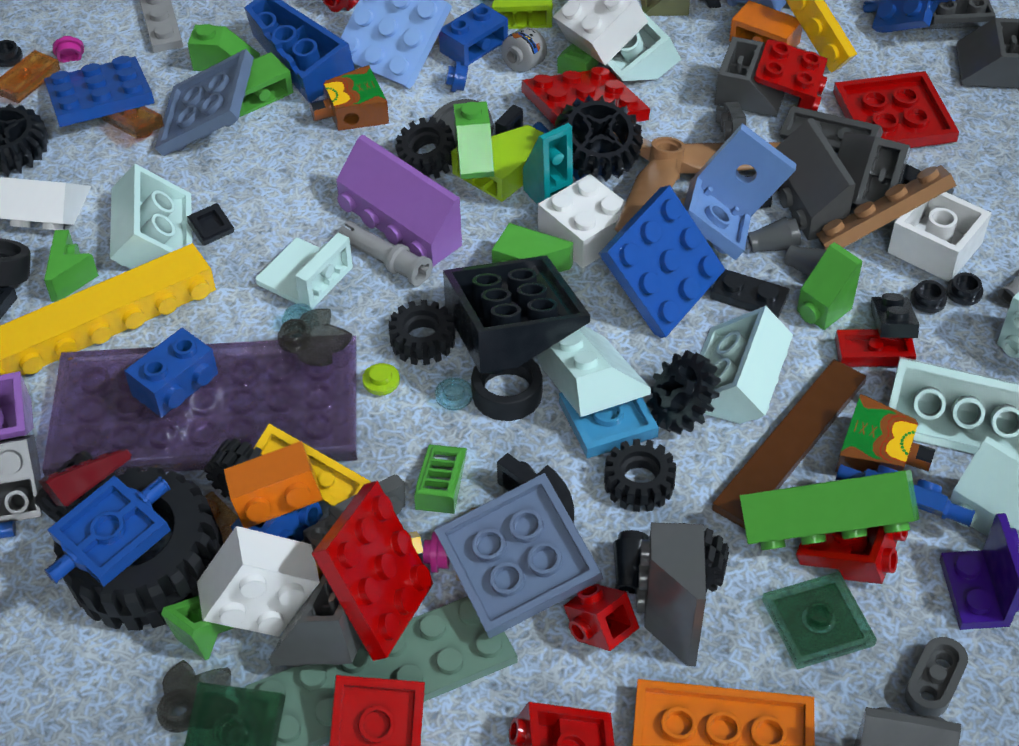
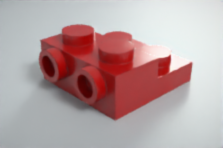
(856, 558)
(560, 726)

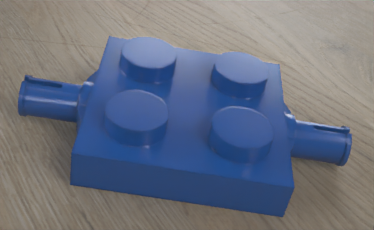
(901, 14)
(927, 495)
(108, 530)

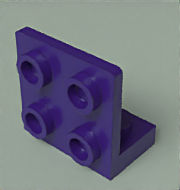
(985, 581)

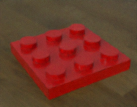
(553, 92)
(902, 105)
(373, 570)

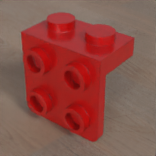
(792, 72)

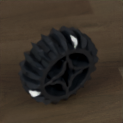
(21, 138)
(600, 149)

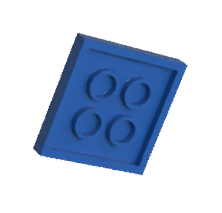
(98, 90)
(662, 261)

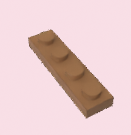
(895, 203)

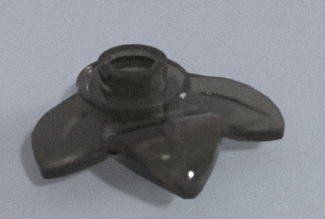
(313, 337)
(180, 691)

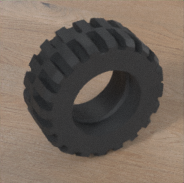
(170, 576)

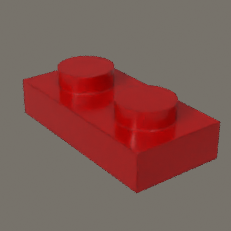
(868, 349)

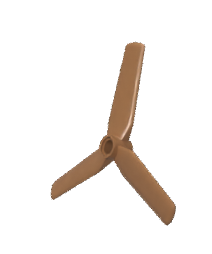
(667, 161)

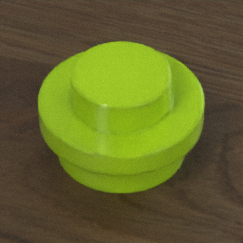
(381, 379)

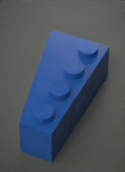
(300, 44)

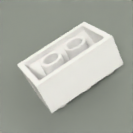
(41, 202)

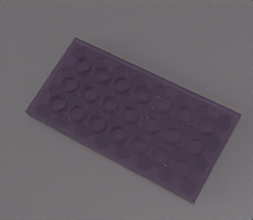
(252, 388)

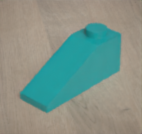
(549, 164)

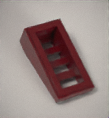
(74, 481)

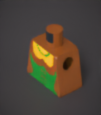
(352, 101)
(882, 438)

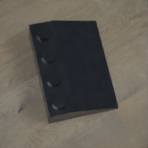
(511, 310)

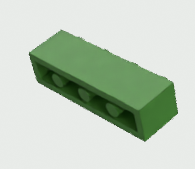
(830, 507)

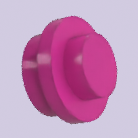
(68, 49)
(435, 554)

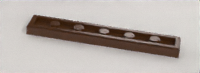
(792, 438)

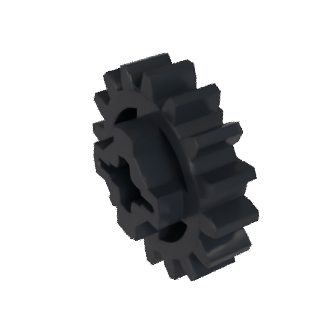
(683, 392)

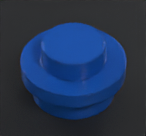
(456, 76)

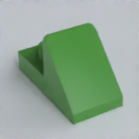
(66, 267)
(189, 628)

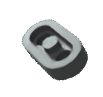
(935, 678)

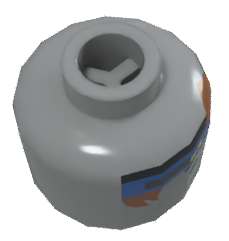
(524, 49)

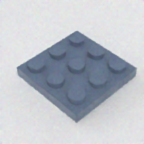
(205, 103)
(518, 555)

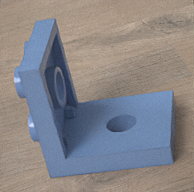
(725, 200)

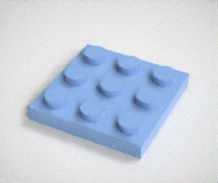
(395, 36)

